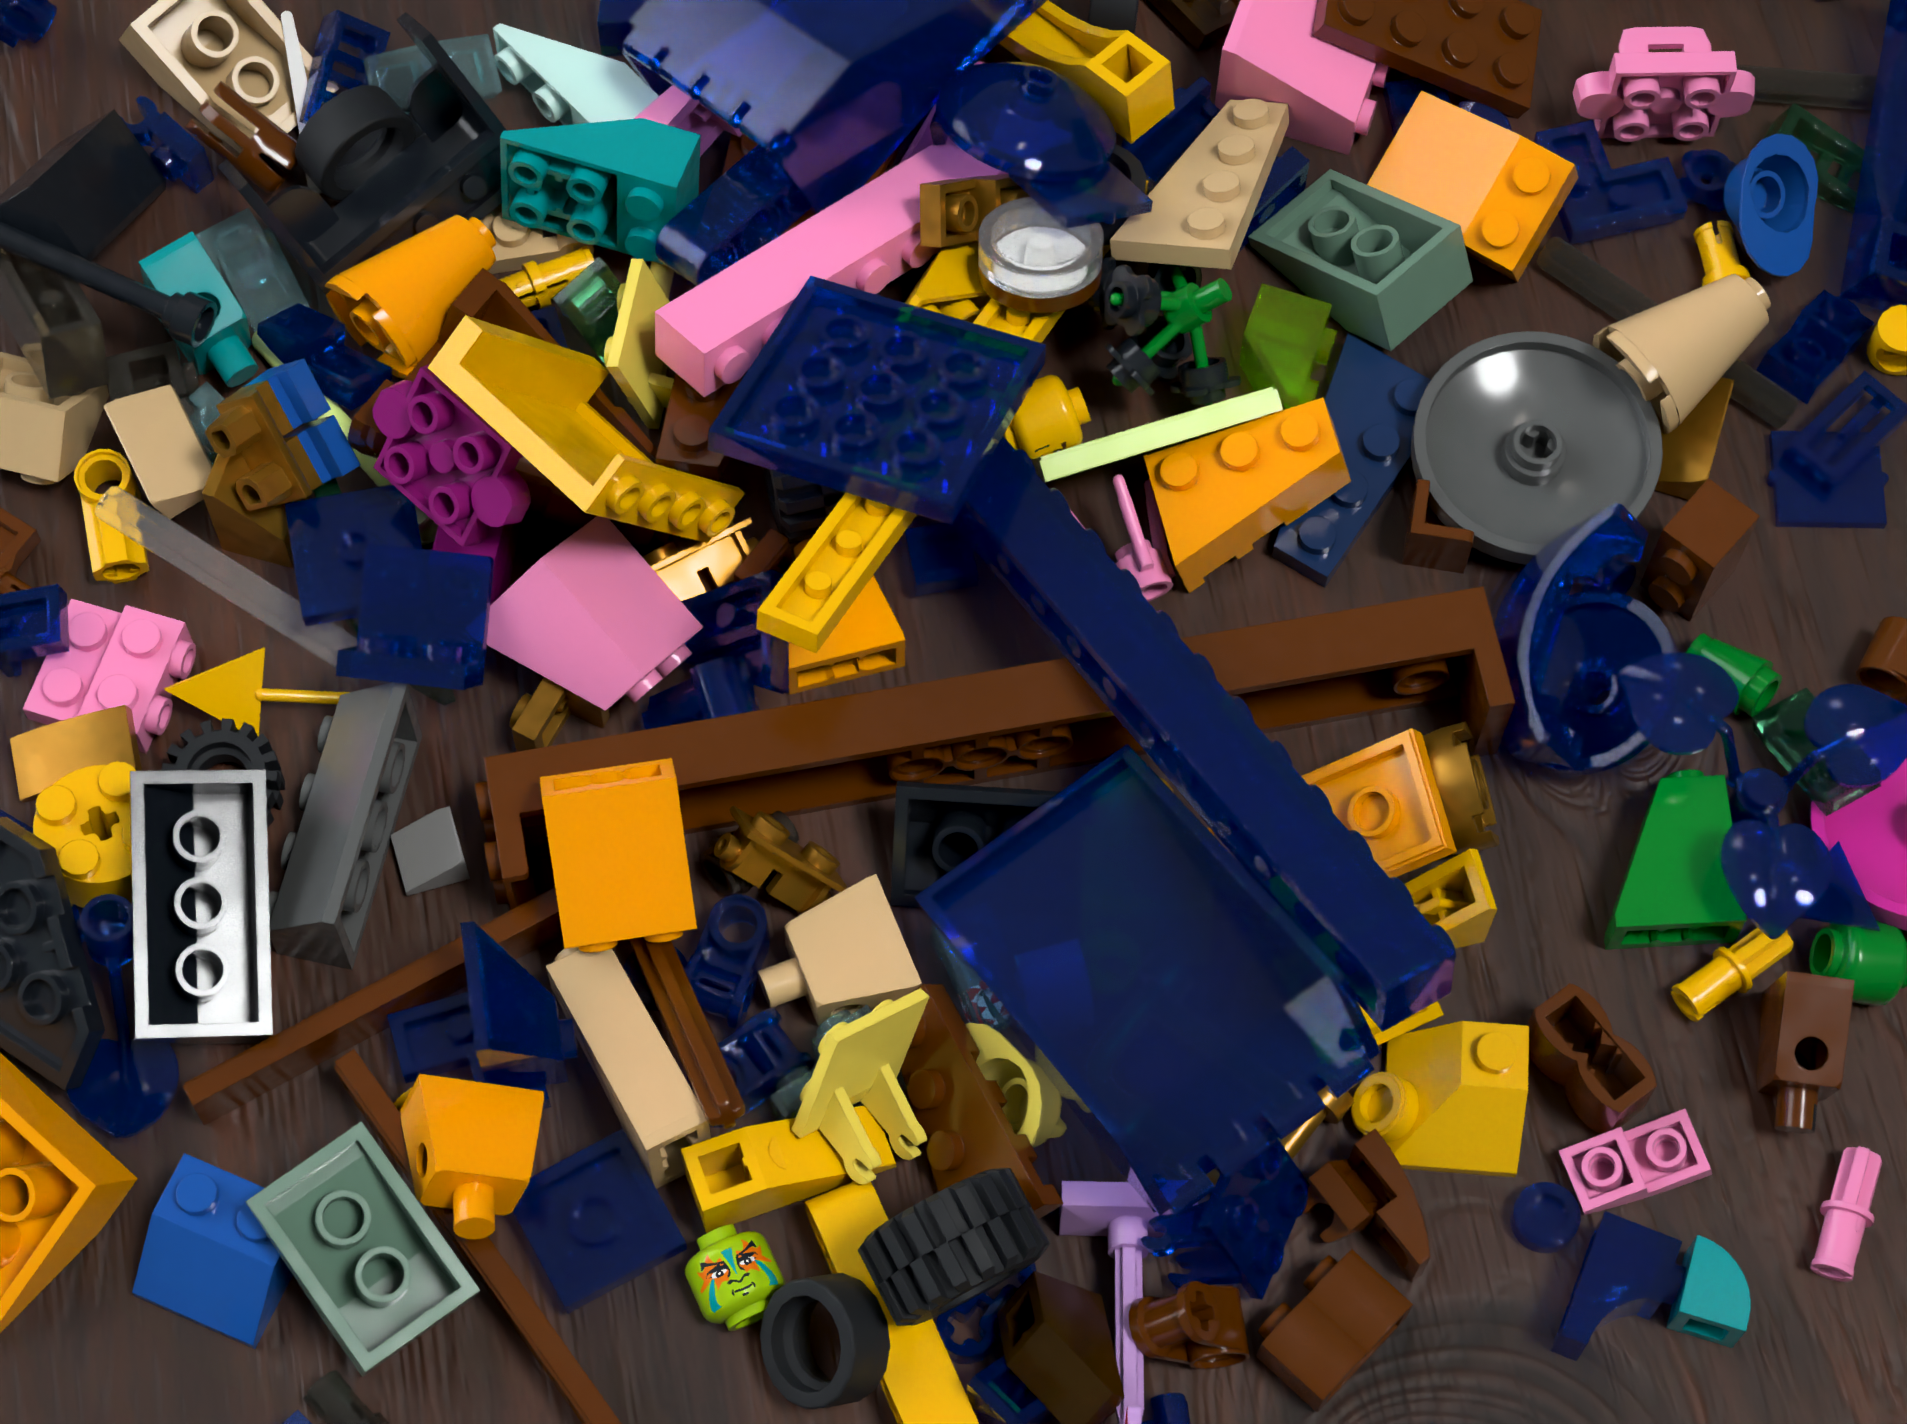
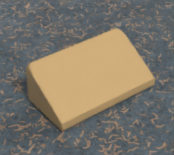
(161, 448)

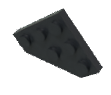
(45, 981)

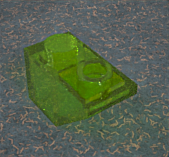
(1285, 342)

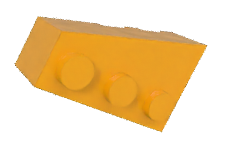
(1244, 483)

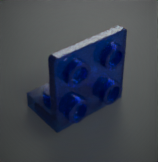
(421, 618)

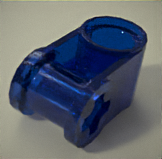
(726, 971)
(760, 1057)

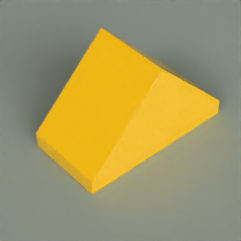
(1456, 898)

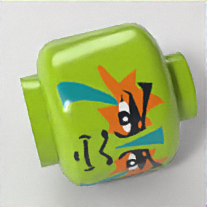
(733, 1276)

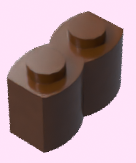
(1600, 1071)
(1332, 1328)

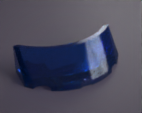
(1531, 618)

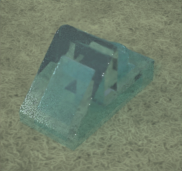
(252, 266)

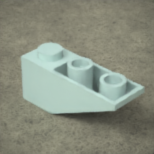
(570, 81)

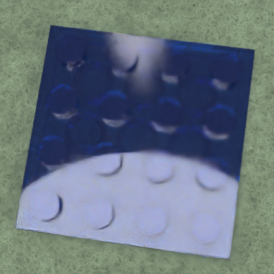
(878, 399)

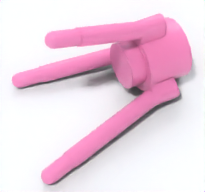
(1147, 564)

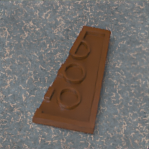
(963, 1108)

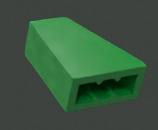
(1675, 873)

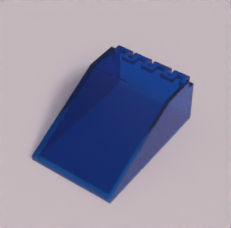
(814, 77)
(1152, 981)

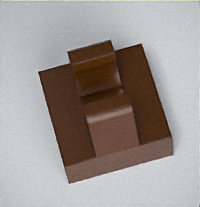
(1348, 1195)

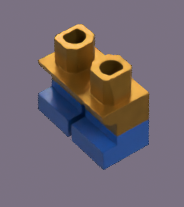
(279, 437)

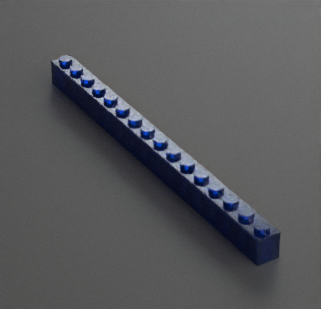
(1206, 742)

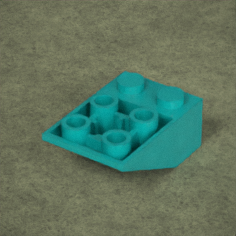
(600, 181)

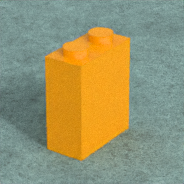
(618, 854)

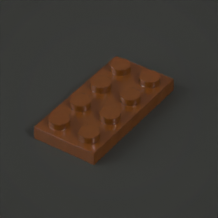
(1459, 45)

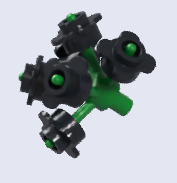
(1163, 341)

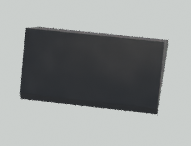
(85, 188)
(945, 826)

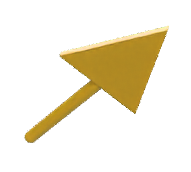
(237, 691)

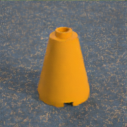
(407, 290)

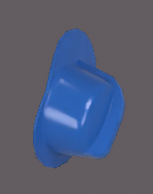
(1774, 203)

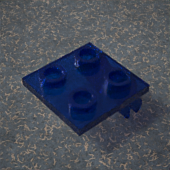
(1239, 1225)

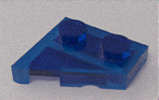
(730, 630)

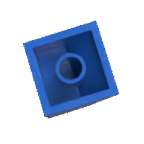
(211, 1255)

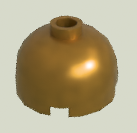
(1462, 788)

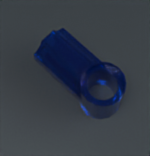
(712, 691)

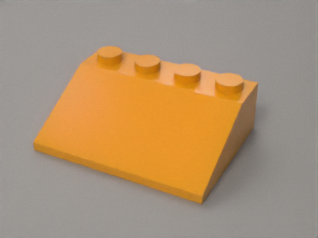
(53, 1190)

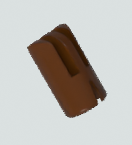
(258, 148)

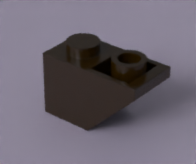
(1062, 1349)

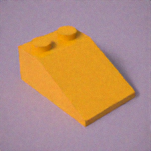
(1477, 176)

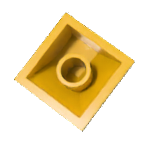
(1469, 1096)

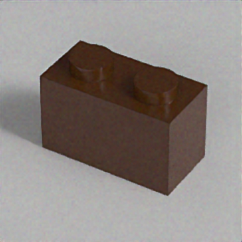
(1698, 550)

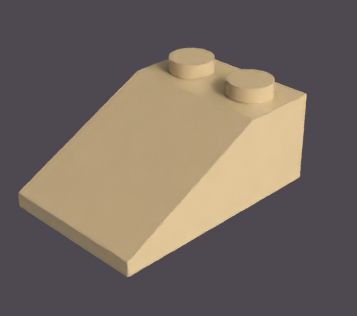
(203, 42)

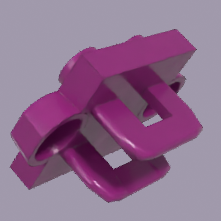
(448, 459)

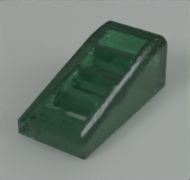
(1830, 147)
(591, 305)

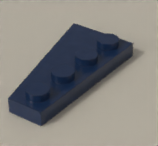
(1373, 415)

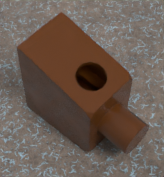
(1807, 1019)

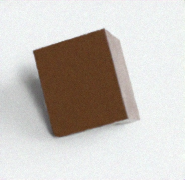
(1430, 541)

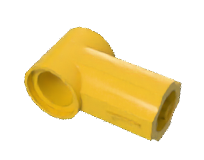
(111, 553)

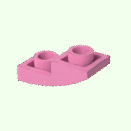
(1635, 1163)

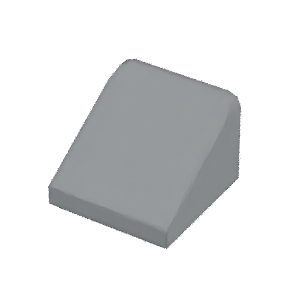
(429, 853)

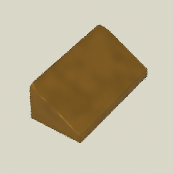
(1692, 445)

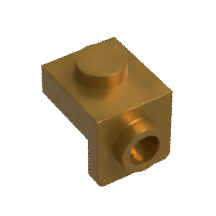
(541, 716)

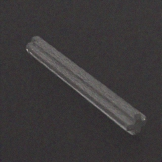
(220, 573)

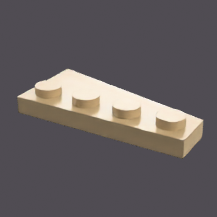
(1209, 192)

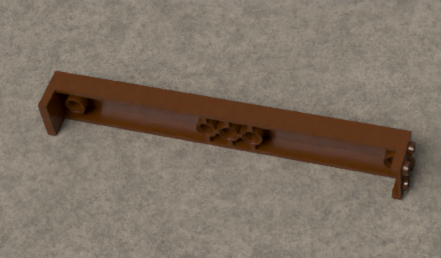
(1013, 723)

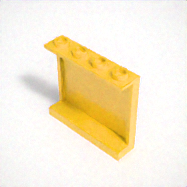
(539, 404)

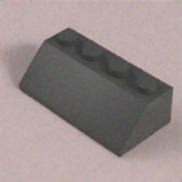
(345, 826)

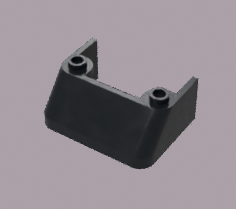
(439, 175)

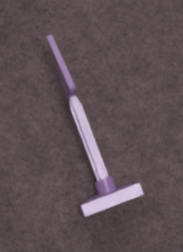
(1124, 1217)

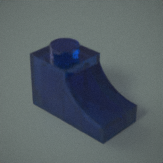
(1621, 1275)

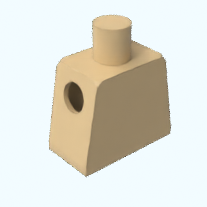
(843, 955)

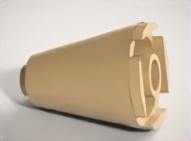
(1687, 343)

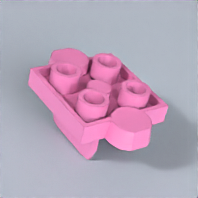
(1664, 91)

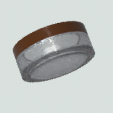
(1035, 261)

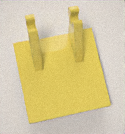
(631, 349)
(863, 1065)

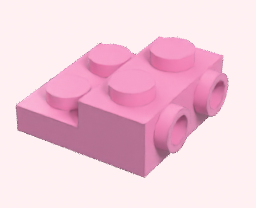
(112, 664)

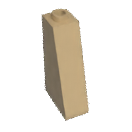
(629, 1060)

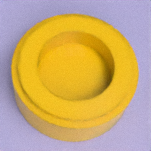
(1385, 1104)

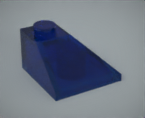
(513, 1018)

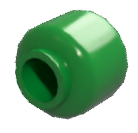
(1867, 956)

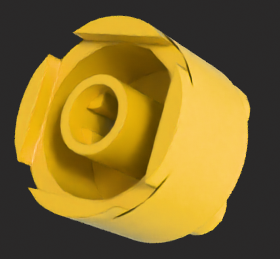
(90, 829)

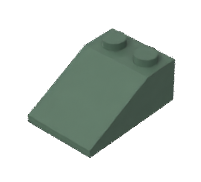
(1367, 256)
(362, 1248)

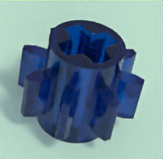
(25, 20)

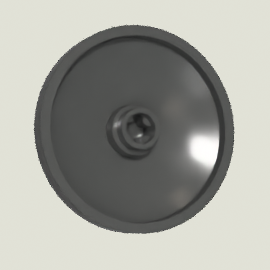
(1533, 440)

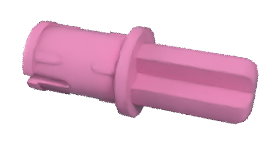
(1847, 1214)

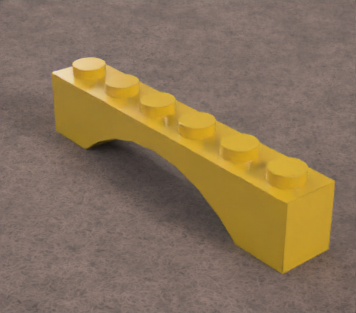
(1110, 65)

